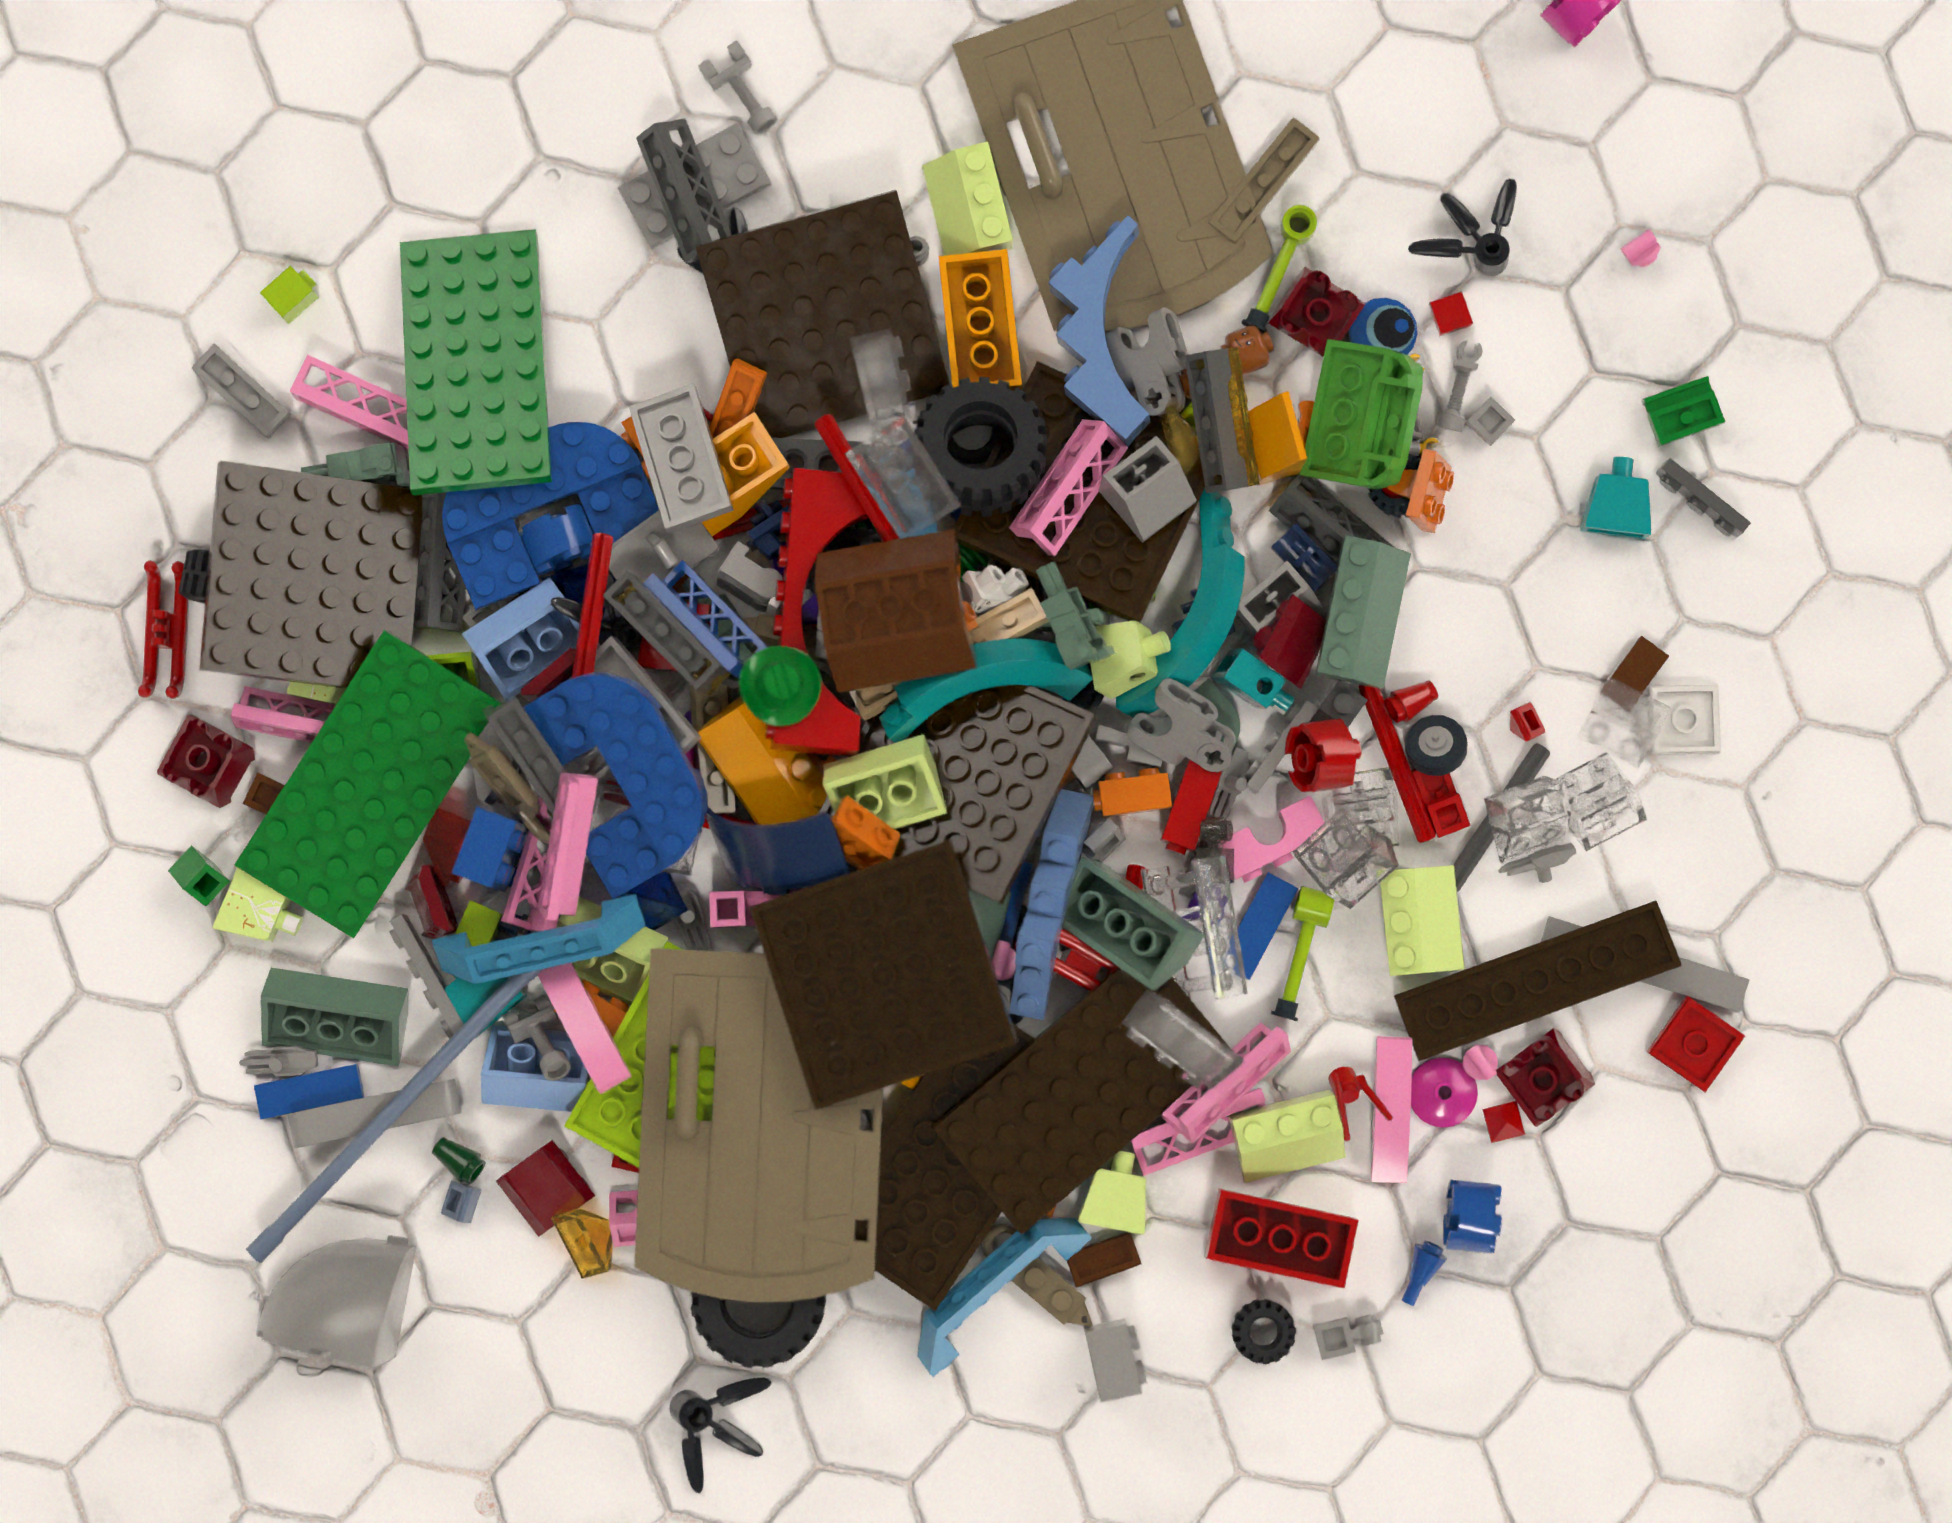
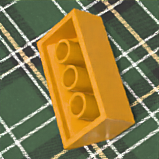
(768, 782)

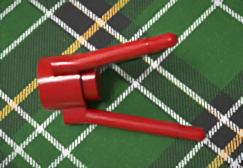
(1346, 1089)

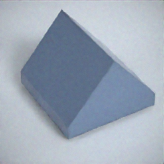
(460, 1202)

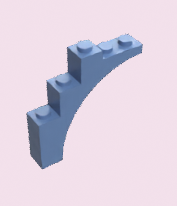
(1085, 291)
(1048, 903)

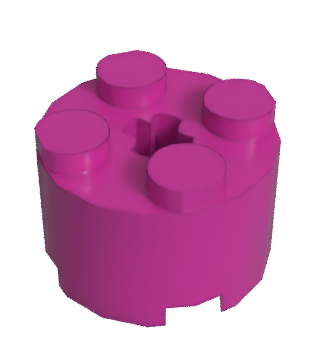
(1576, 18)

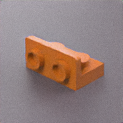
(863, 835)

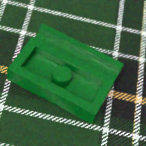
(1683, 411)

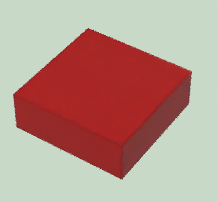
(1450, 314)

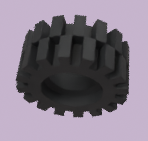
(1285, 1331)

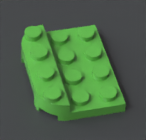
(1363, 415)

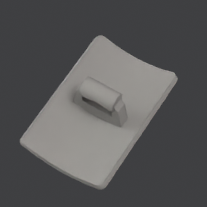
(653, 550)

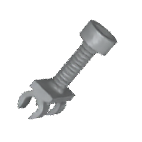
(761, 118)
(1451, 417)
(554, 1063)

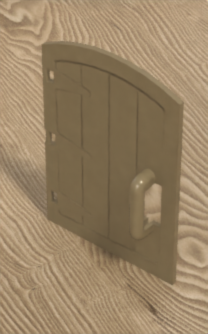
(1135, 146)
(769, 1186)

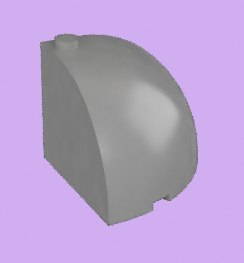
(342, 1301)

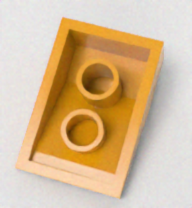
(1276, 439)
(749, 467)

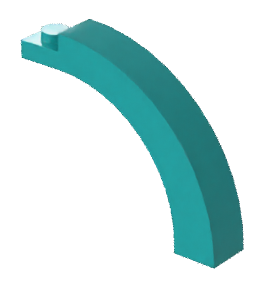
(998, 664)

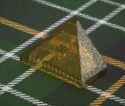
(1180, 439)
(586, 1240)

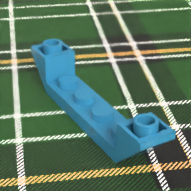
(543, 949)
(987, 1278)

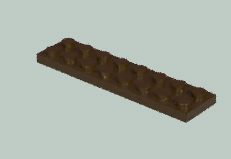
(1537, 980)

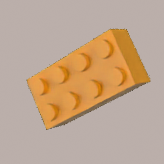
(980, 317)

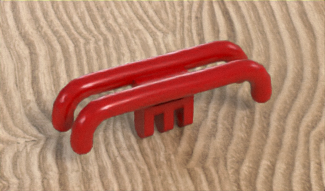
(164, 632)
(1079, 962)

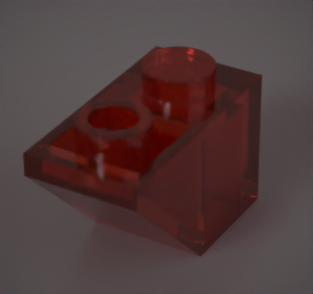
(443, 842)

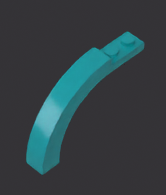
(1210, 614)

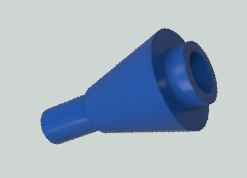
(1425, 1263)

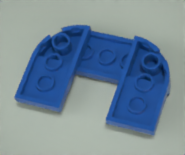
(583, 462)
(645, 760)

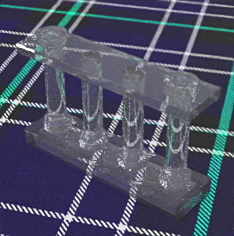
(1218, 923)

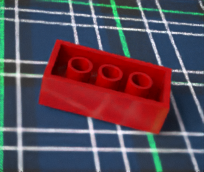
(1281, 1238)

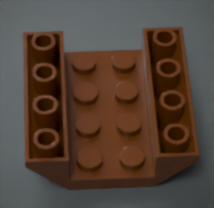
(893, 611)

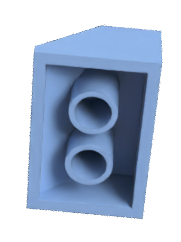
(522, 638)
(514, 1077)

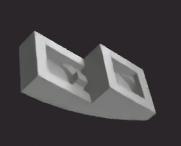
(1135, 753)

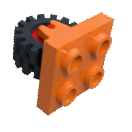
(1419, 491)

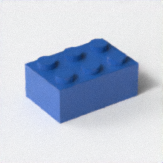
(491, 850)

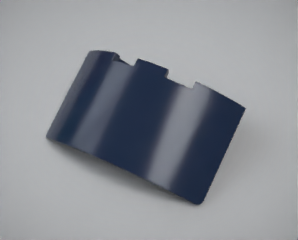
(779, 854)

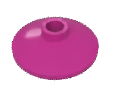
(1425, 1097)

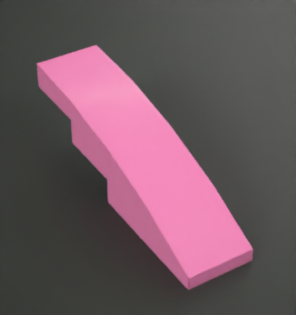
(584, 1026)
(1393, 1088)

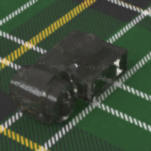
(1216, 833)

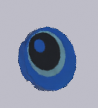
(1385, 325)

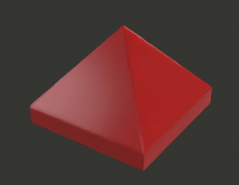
(1526, 722)
(1503, 1121)

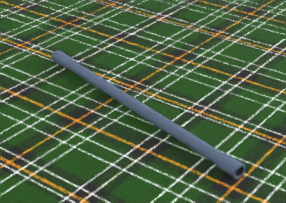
(275, 1233)

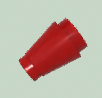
(1410, 701)

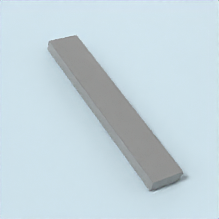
(1690, 979)

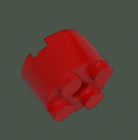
(1322, 755)

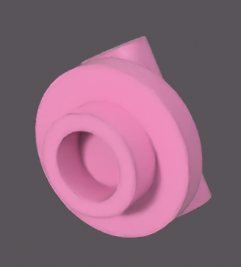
(1642, 250)
(1003, 960)
(1480, 1062)

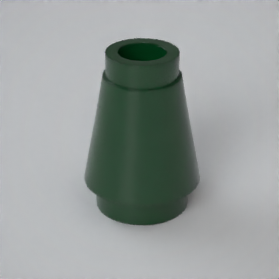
(459, 1160)

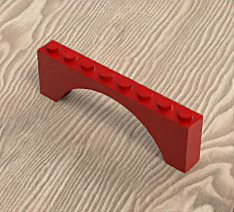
(818, 512)

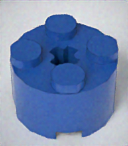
(557, 540)
(1472, 1216)

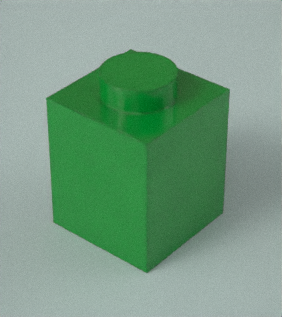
(198, 876)

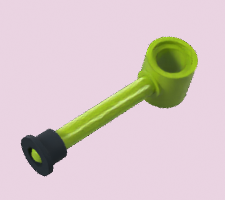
(1259, 315)
(1313, 910)

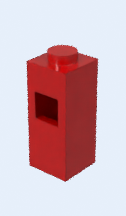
(1189, 808)

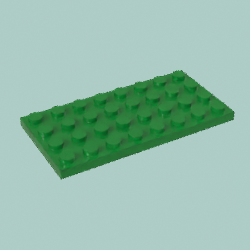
(474, 362)
(367, 784)

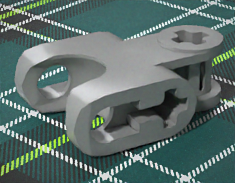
(1154, 366)
(1186, 732)

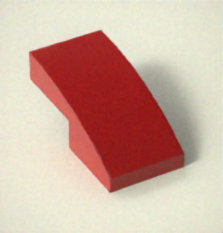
(1441, 803)

